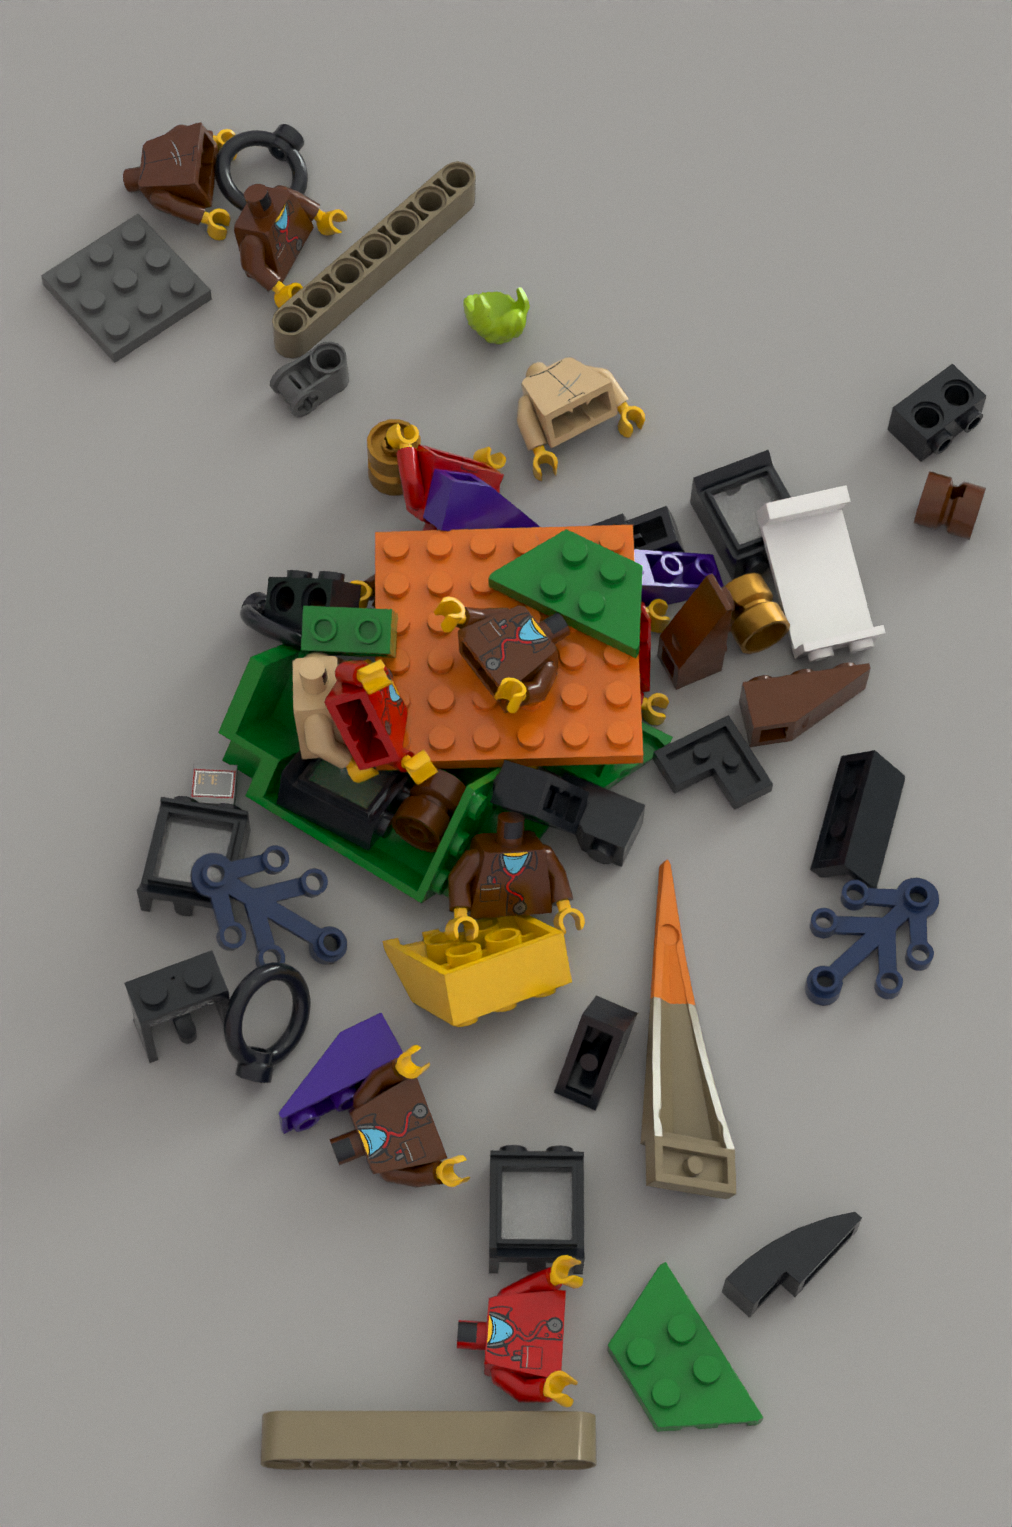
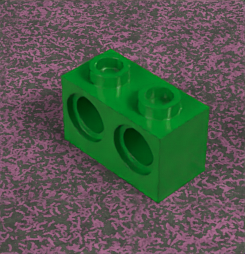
(349, 631)

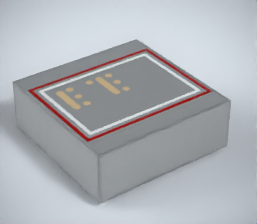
(214, 783)

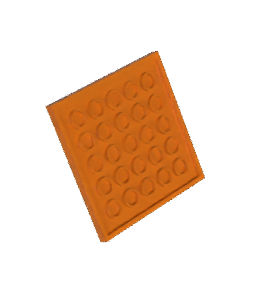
(592, 705)

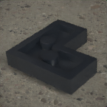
(715, 752)

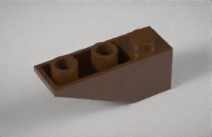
(697, 635)
(791, 704)

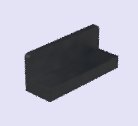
(859, 818)

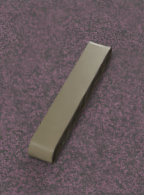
(374, 260)
(428, 1440)

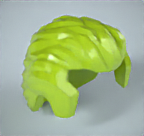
(497, 315)

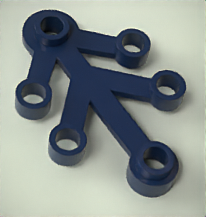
(262, 904)
(875, 933)

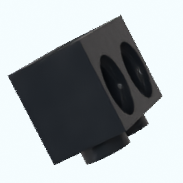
(932, 408)
(298, 589)
(539, 796)

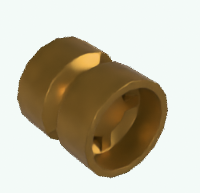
(382, 458)
(756, 619)

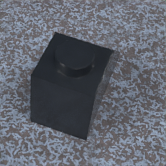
(607, 823)
(595, 1052)

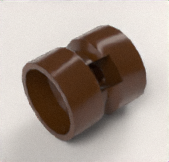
(949, 505)
(428, 811)

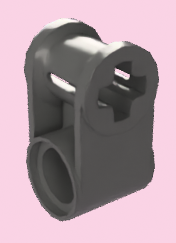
(306, 381)

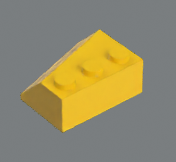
(493, 973)

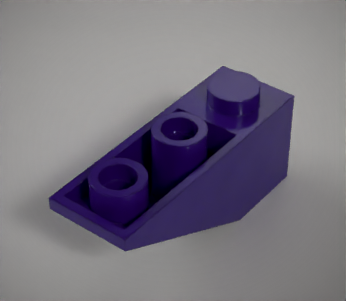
(467, 502)
(673, 574)
(340, 1073)

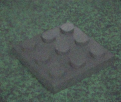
(126, 287)

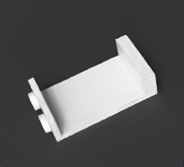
(817, 574)

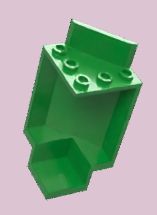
(266, 740)

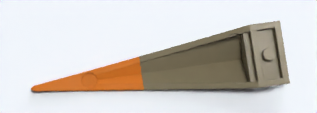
(682, 1113)

